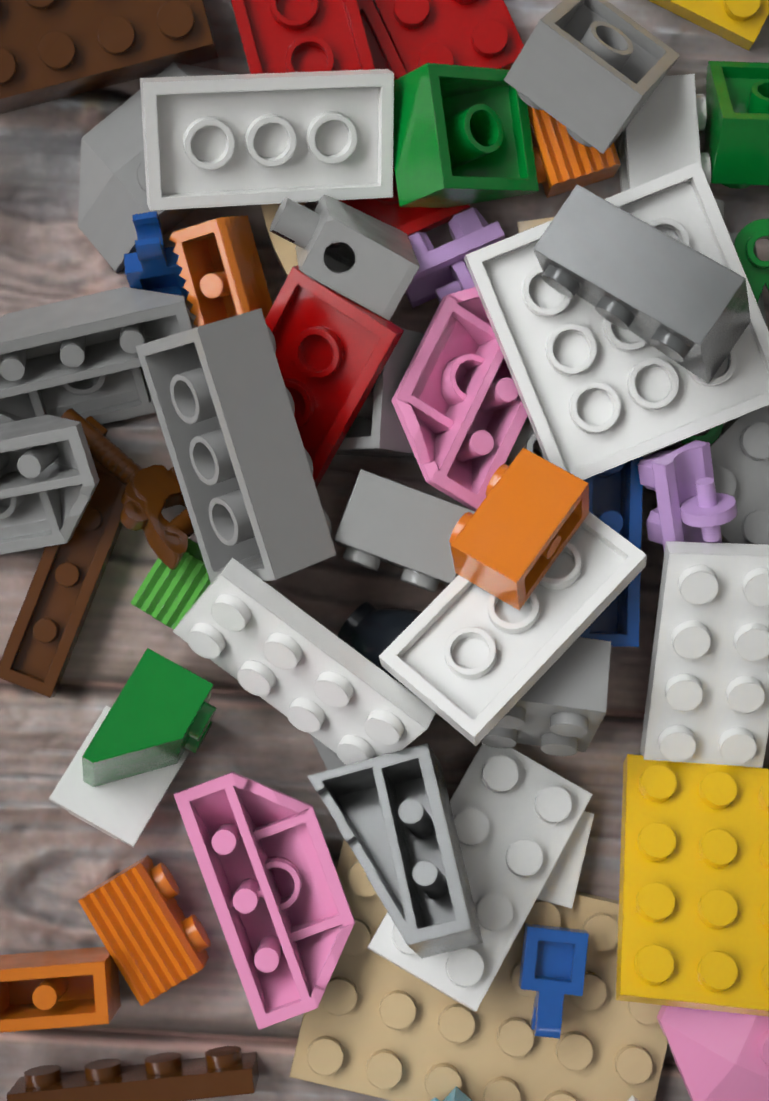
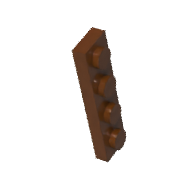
(63, 594)
(161, 1078)

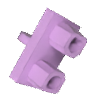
(444, 268)
(685, 495)

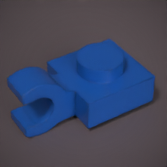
(152, 264)
(552, 966)

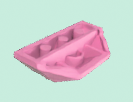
(459, 401)
(270, 890)
(719, 1053)

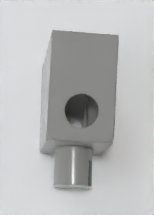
(368, 265)

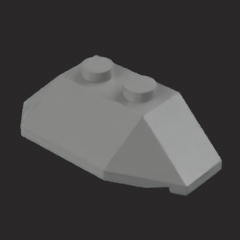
(115, 178)
(84, 354)
(43, 482)

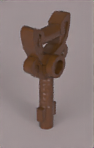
(144, 496)

